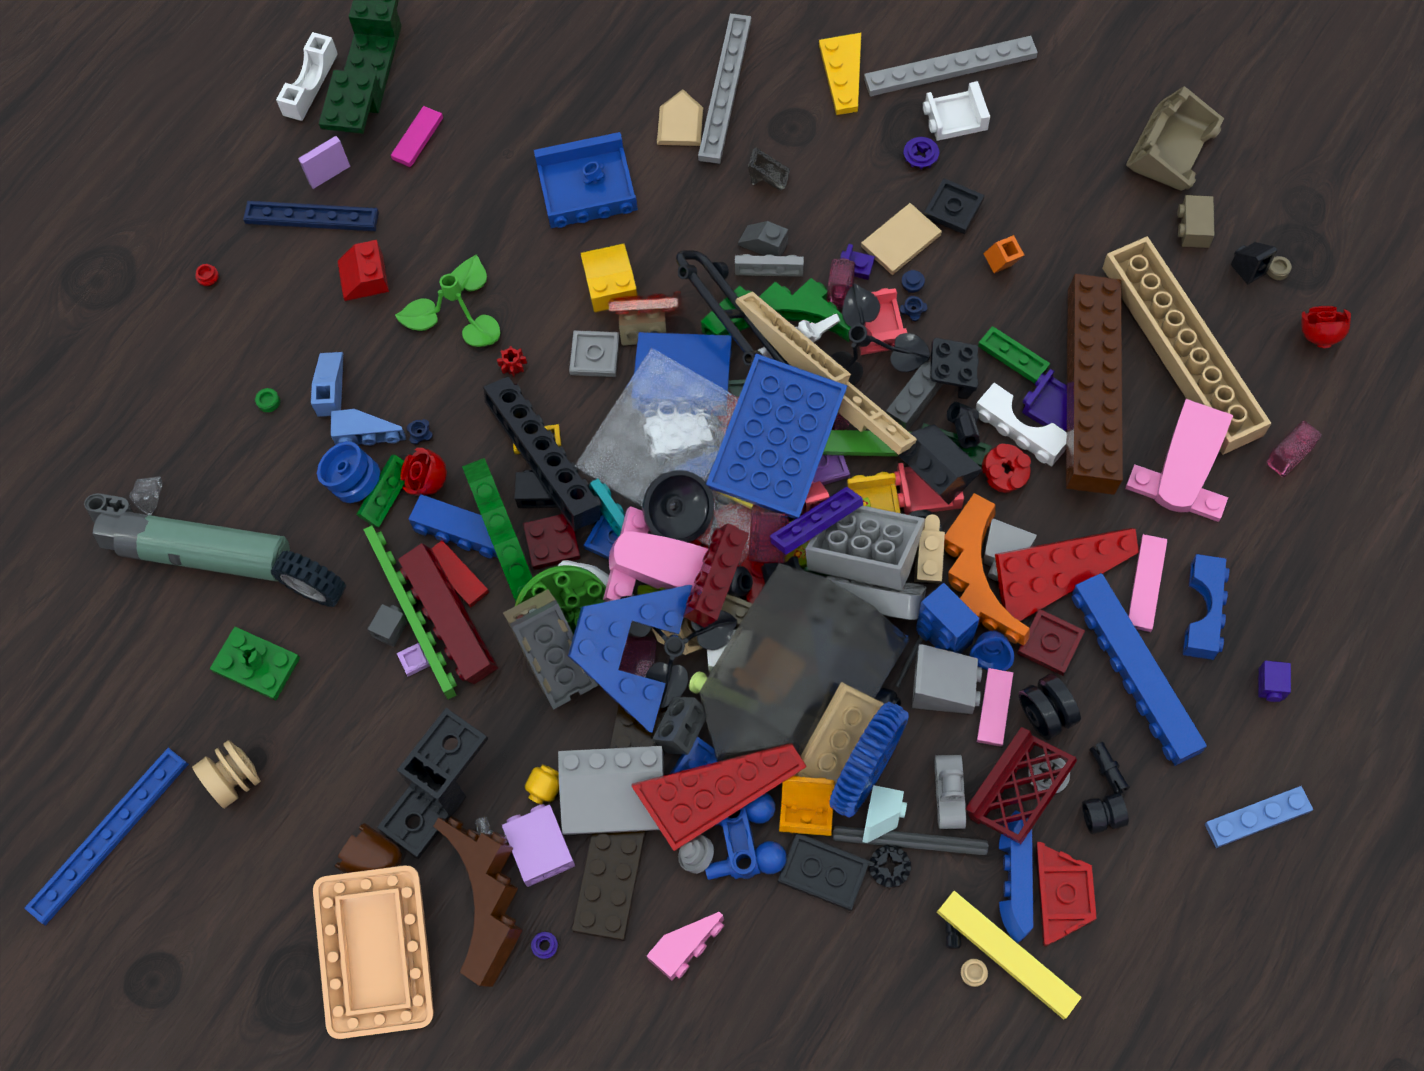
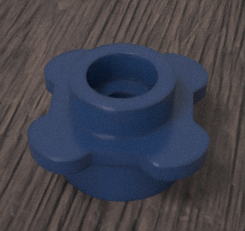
(916, 302)
(418, 425)

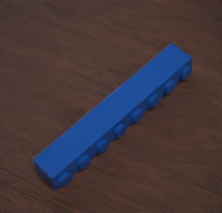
(1138, 669)

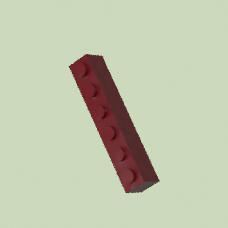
(447, 613)

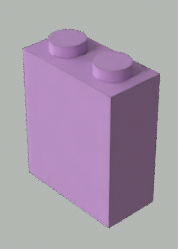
(538, 844)

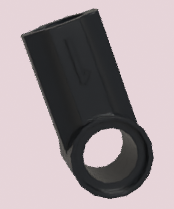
(965, 424)

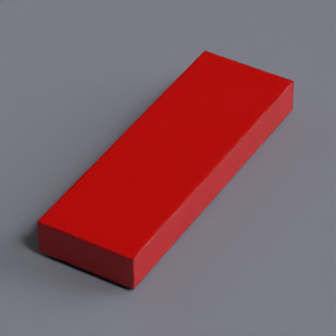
(459, 575)

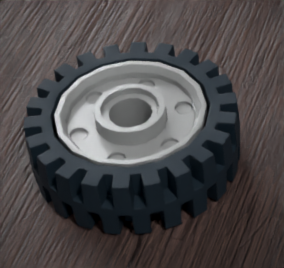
(308, 578)

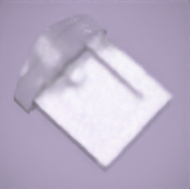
(146, 494)

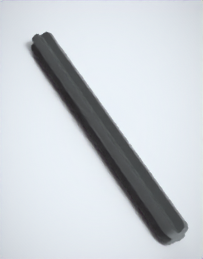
(914, 840)

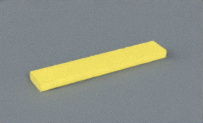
(1009, 955)

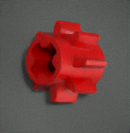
(517, 359)

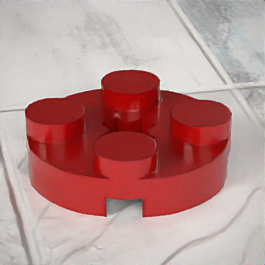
(1015, 458)

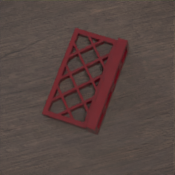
(1000, 779)

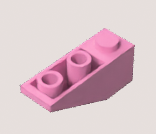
(678, 947)

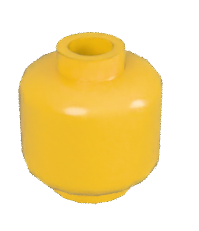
(542, 784)

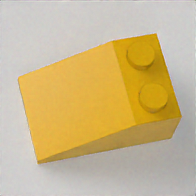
(608, 275)

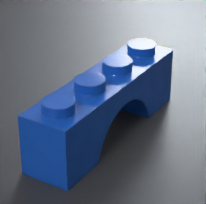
(1208, 578)

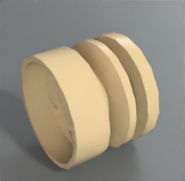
(226, 774)

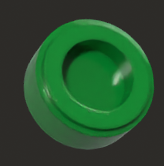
(267, 400)

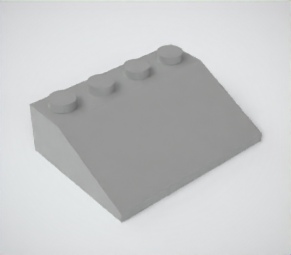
(868, 547)
(598, 789)

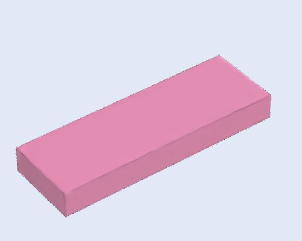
(995, 707)

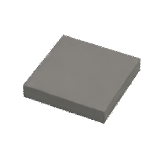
(594, 353)

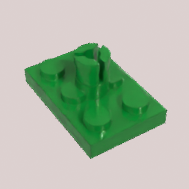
(255, 663)

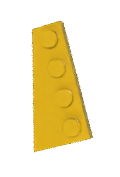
(842, 70)

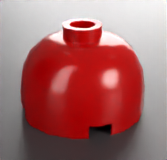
(1325, 325)
(423, 472)

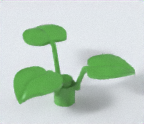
(469, 276)

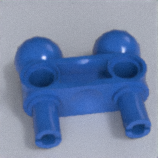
(767, 857)

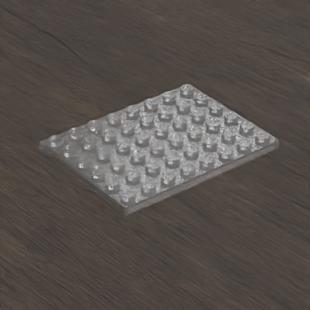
(665, 424)

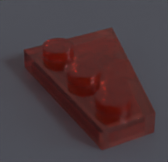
(622, 305)

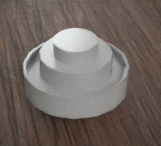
(696, 854)

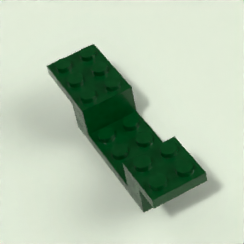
(367, 68)

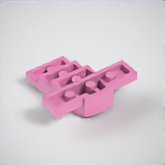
(1187, 464)
(649, 559)

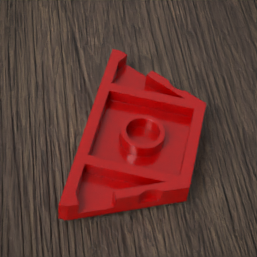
(1064, 893)

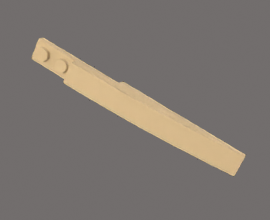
(806, 355)

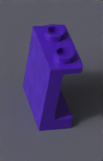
(1047, 402)

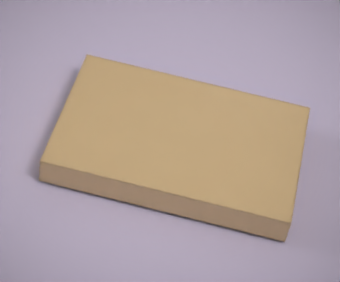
(901, 238)

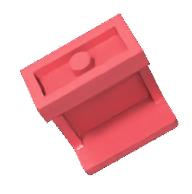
(887, 324)
(917, 495)

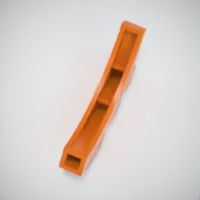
(966, 541)

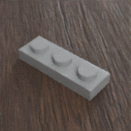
(769, 265)

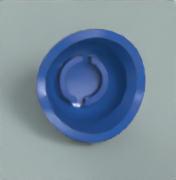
(993, 651)

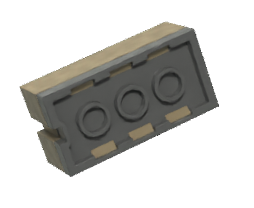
(546, 645)

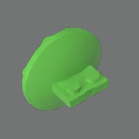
(569, 586)

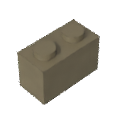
(1196, 221)

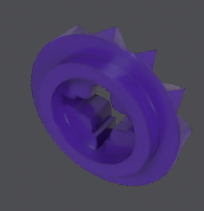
(923, 145)

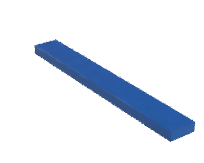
(106, 836)

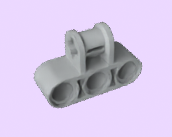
(950, 792)

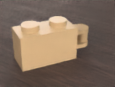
(930, 552)

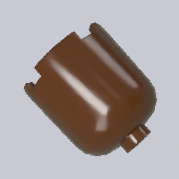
(368, 852)

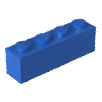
(452, 525)

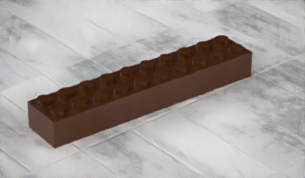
(1094, 385)

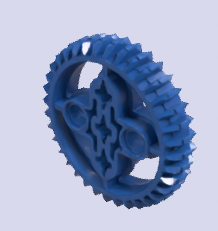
(868, 759)

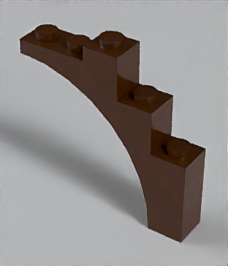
(492, 893)

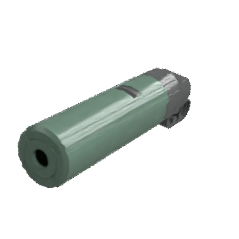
(182, 541)

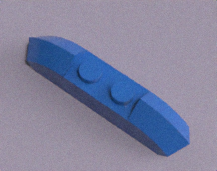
(1018, 909)

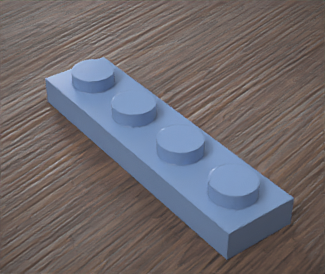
(1258, 816)

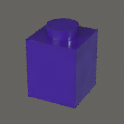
(1274, 681)

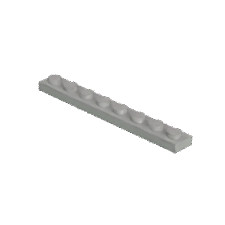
(950, 65)
(724, 89)

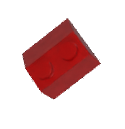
(362, 271)

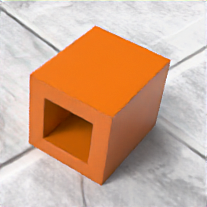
(1003, 254)

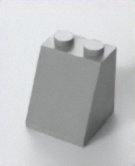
(945, 681)

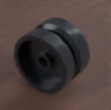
(1049, 706)

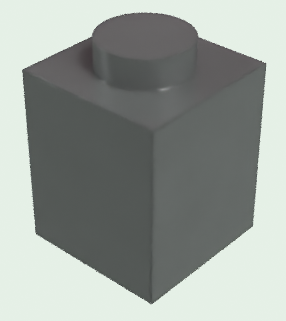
(388, 624)

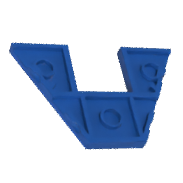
(602, 639)

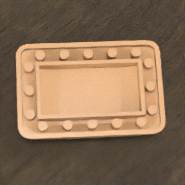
(373, 952)

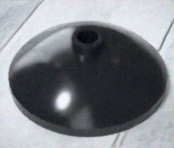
(692, 506)

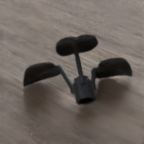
(863, 307)
(676, 676)

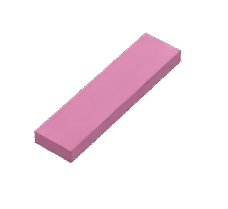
(1147, 582)

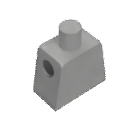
(1004, 538)

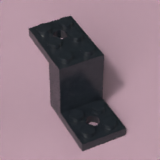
(432, 782)

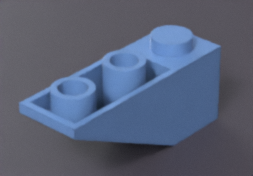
(327, 384)
(363, 428)

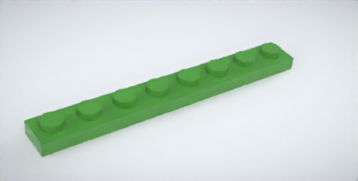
(415, 619)

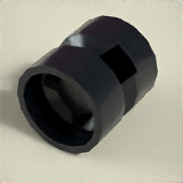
(1107, 812)

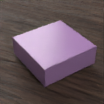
(413, 659)

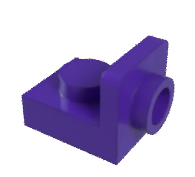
(863, 262)

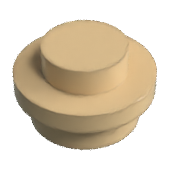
(974, 972)

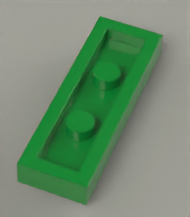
(1013, 354)
(384, 494)

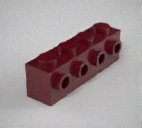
(715, 575)

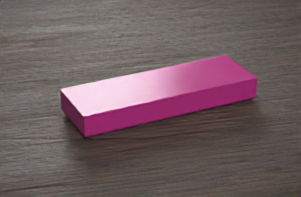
(417, 136)

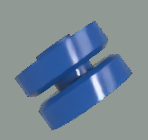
(348, 472)

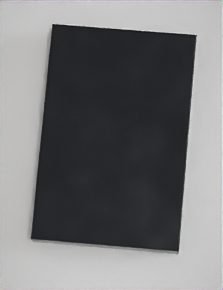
(823, 871)

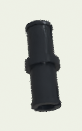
(1109, 768)

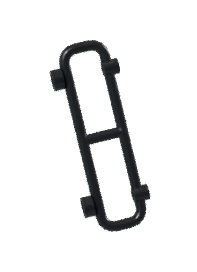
(718, 272)

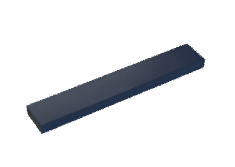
(311, 215)

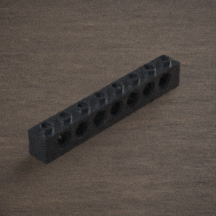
(542, 453)

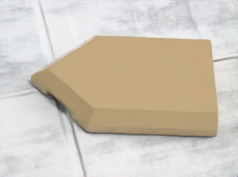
(680, 121)

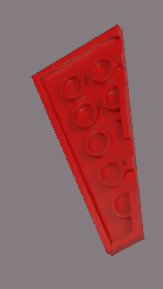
(1046, 572)
(703, 796)

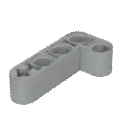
(887, 601)

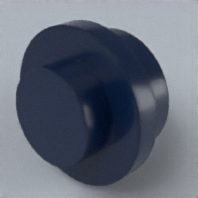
(913, 281)

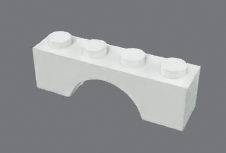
(318, 58)
(1044, 442)

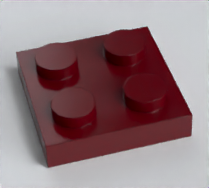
(551, 541)
(1051, 642)

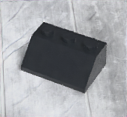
(940, 463)

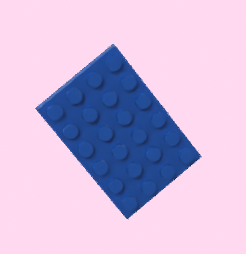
(776, 436)

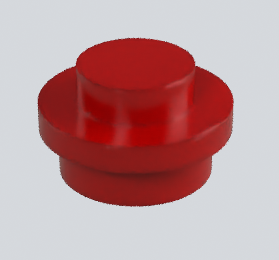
(206, 274)

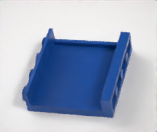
(562, 183)
(700, 353)

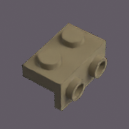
(634, 322)

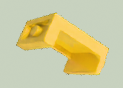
(879, 490)

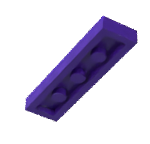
(816, 520)

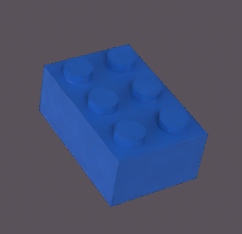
(946, 621)

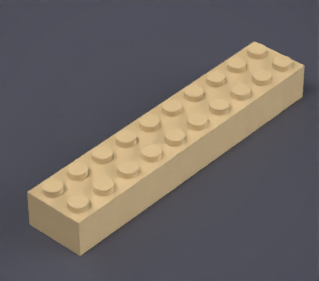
(1184, 340)

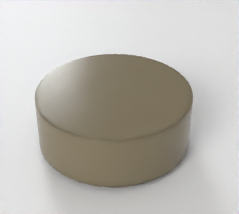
(1279, 268)

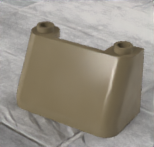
(1174, 139)

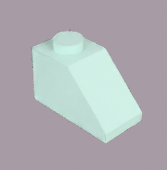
(883, 812)

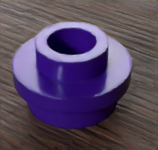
(542, 937)

